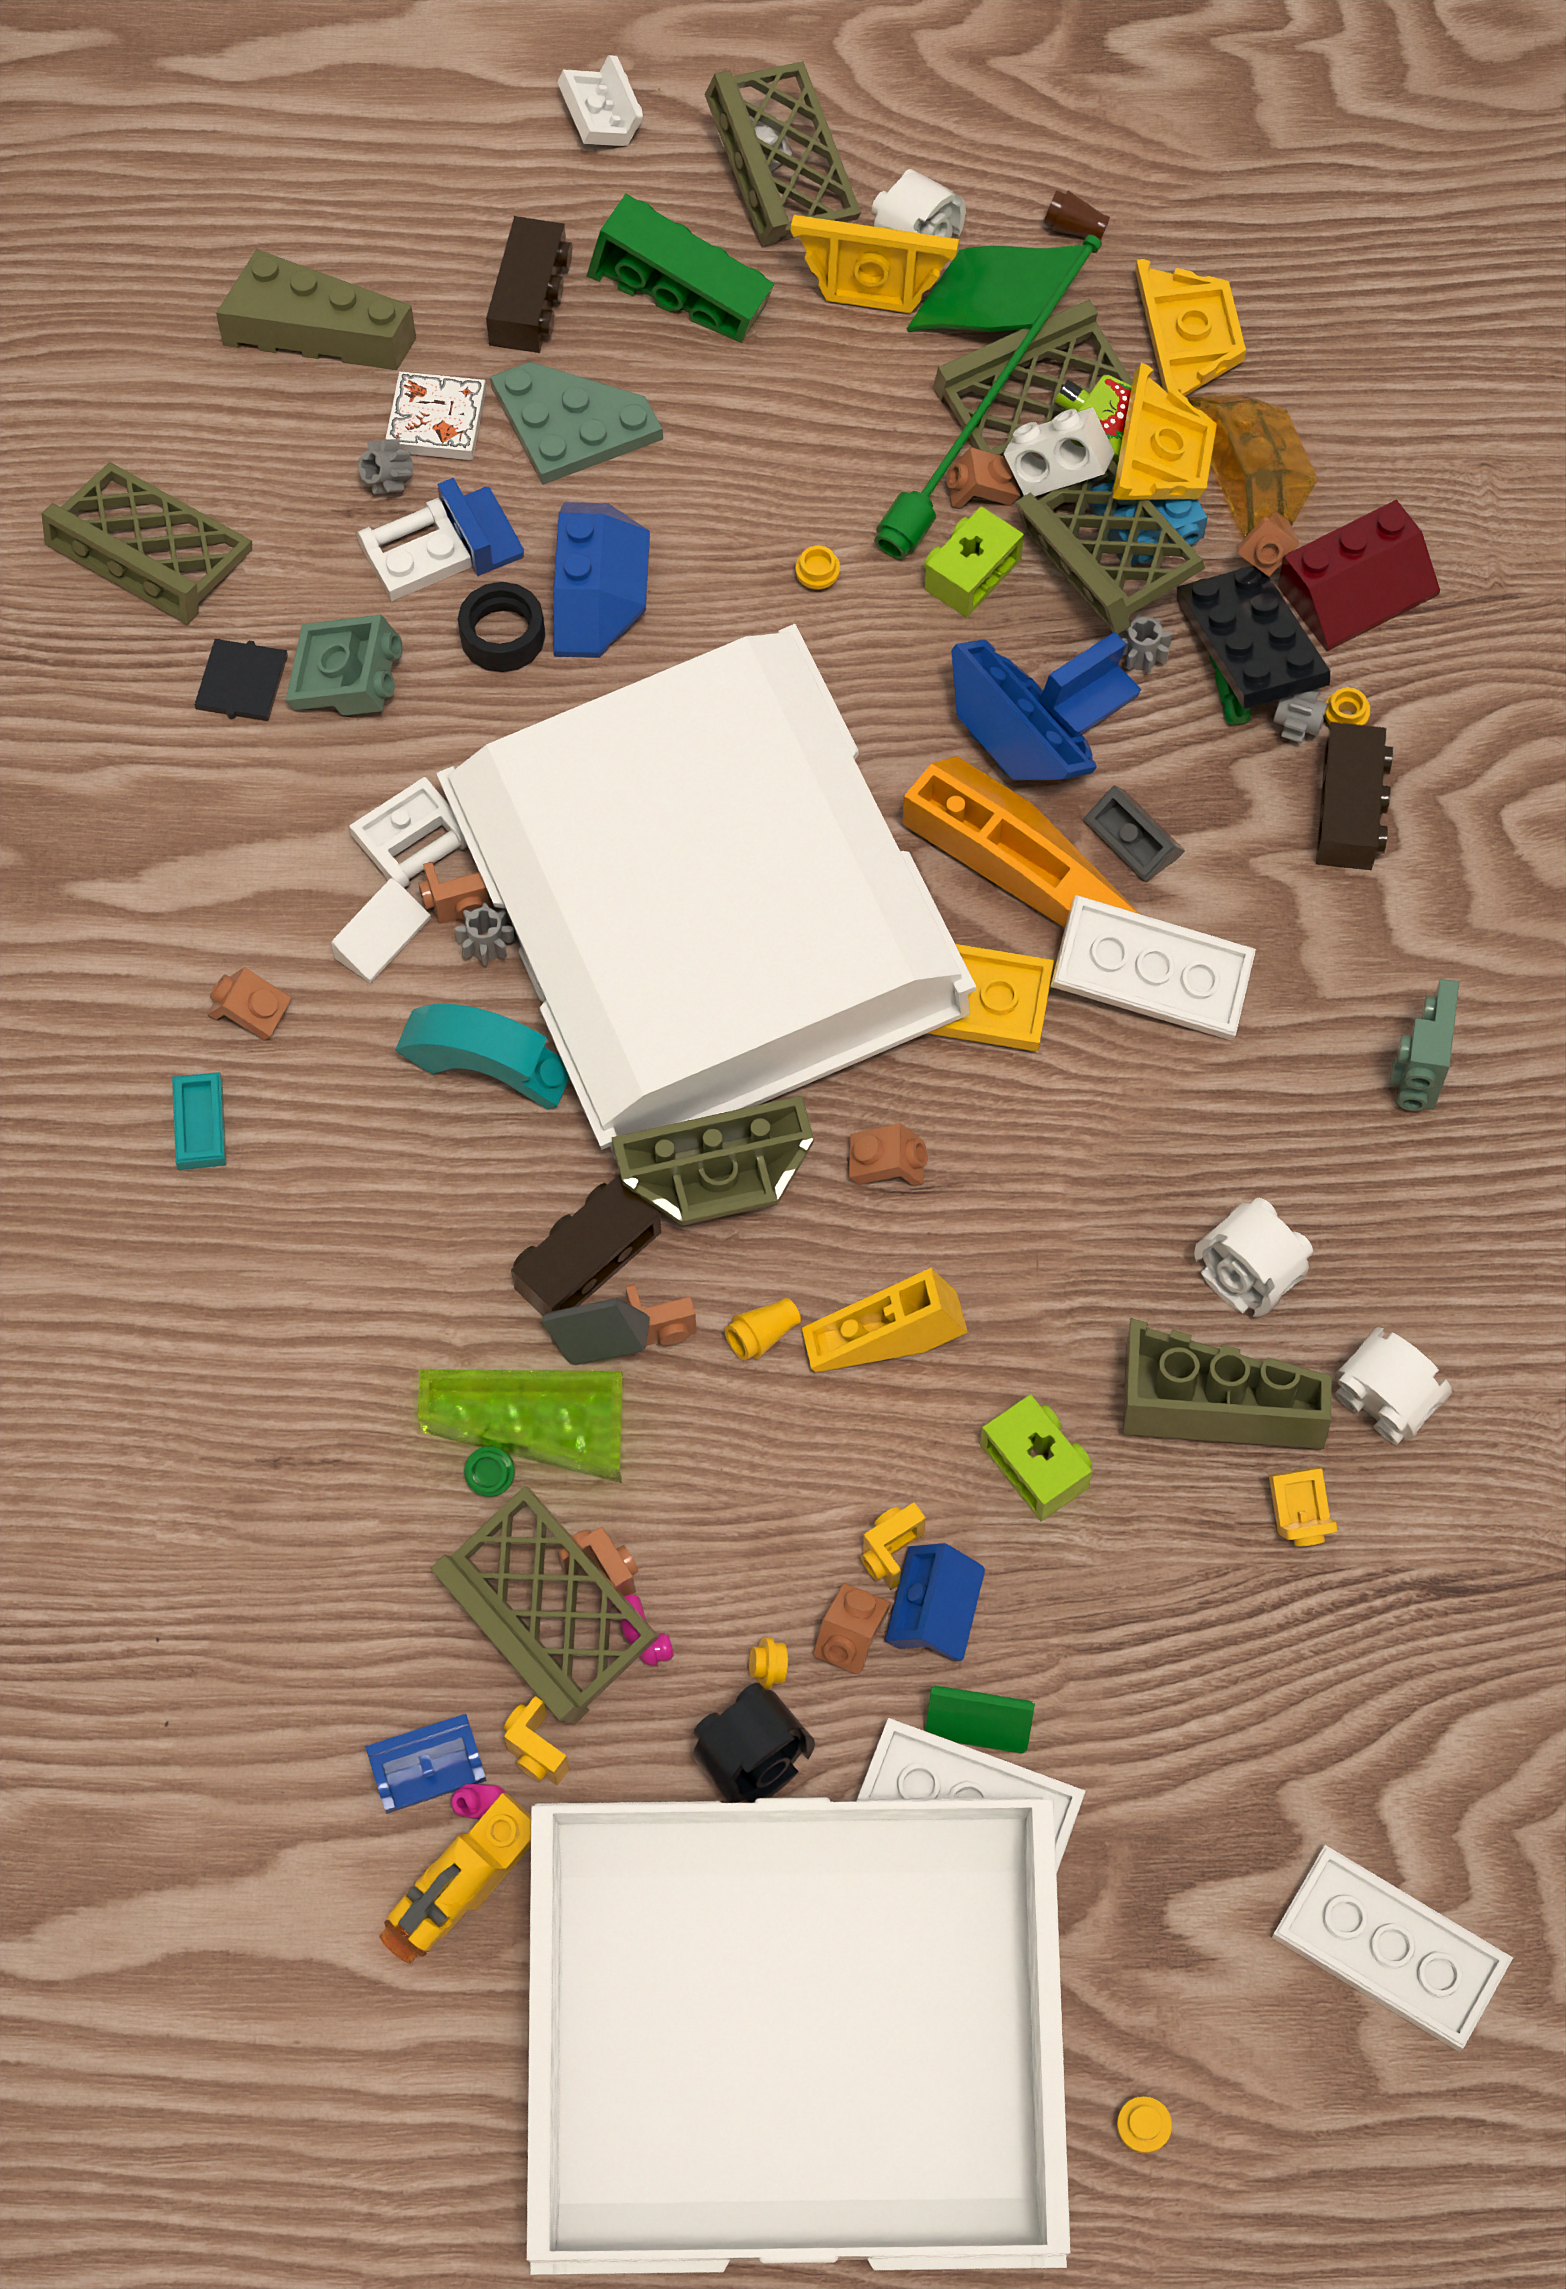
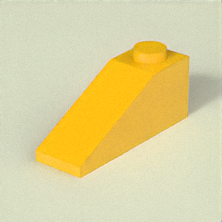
(887, 1325)

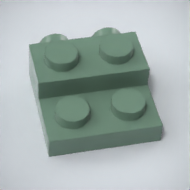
(344, 665)
(1426, 1053)

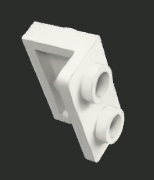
(602, 104)

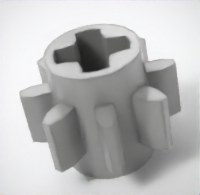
(385, 466)
(1145, 643)
(1301, 715)
(482, 946)

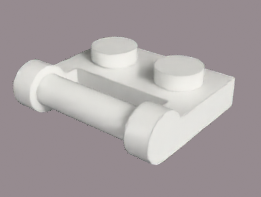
(420, 560)
(402, 823)

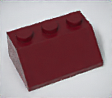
(1359, 575)

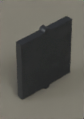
(241, 680)

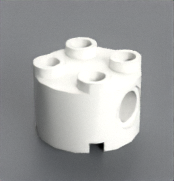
(920, 207)
(1253, 1257)
(1392, 1385)

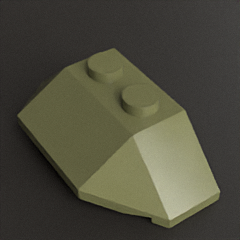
(717, 1161)

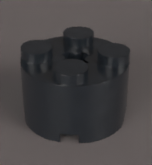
(751, 1746)

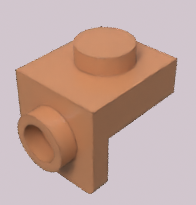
(982, 476)
(1268, 543)
(453, 896)
(249, 1002)
(887, 1154)
(669, 1321)
(614, 1563)
(850, 1628)

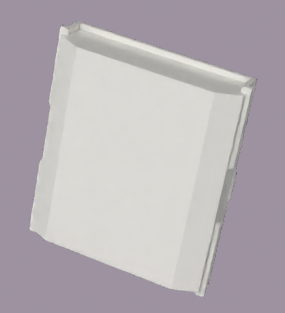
(706, 889)
(795, 2036)

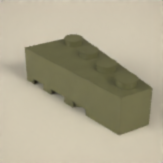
(314, 313)
(1219, 1394)

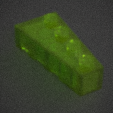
(531, 1414)

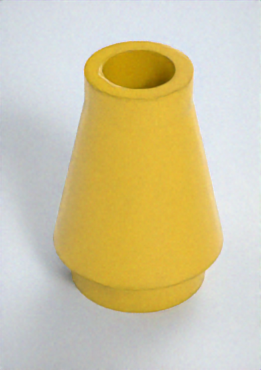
(759, 1329)

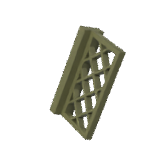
(748, 151)
(985, 365)
(125, 560)
(1084, 570)
(509, 1632)

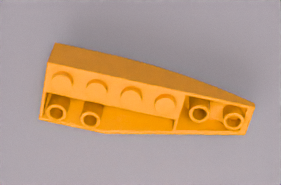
(1003, 839)

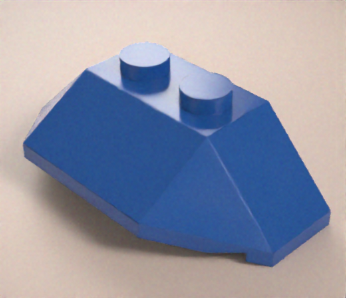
(597, 578)
(1008, 719)

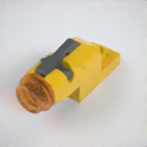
(458, 1880)

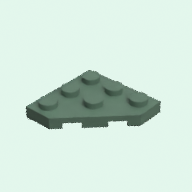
(572, 420)

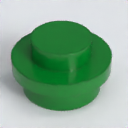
(489, 1471)

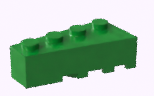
(678, 270)

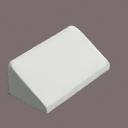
(379, 931)

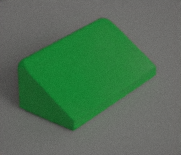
(980, 1719)

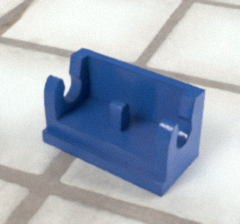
(425, 1763)

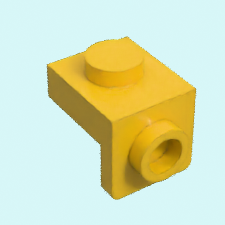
(1301, 1506)
(892, 1533)
(535, 1755)

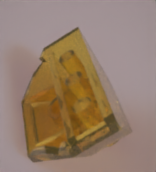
(1257, 458)

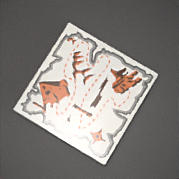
(437, 415)

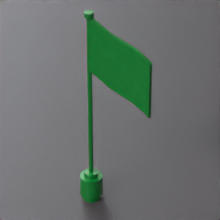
(987, 292)

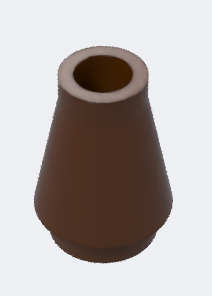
(1074, 216)

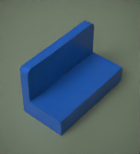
(481, 526)
(1089, 687)
(936, 1600)

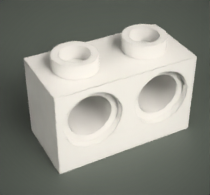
(1063, 460)

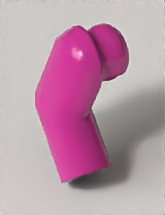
(660, 1650)
(475, 1799)

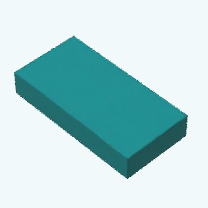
(199, 1121)

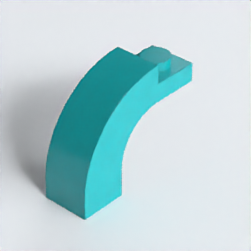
(482, 1041)

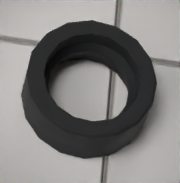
(495, 598)

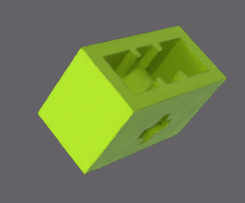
(973, 561)
(1039, 1482)

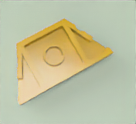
(872, 263)
(1190, 326)
(1163, 444)

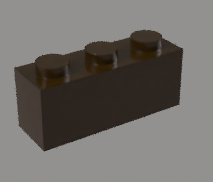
(528, 284)
(1353, 796)
(586, 1248)

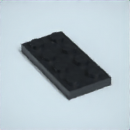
(1253, 636)

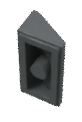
(1133, 833)
(598, 1330)

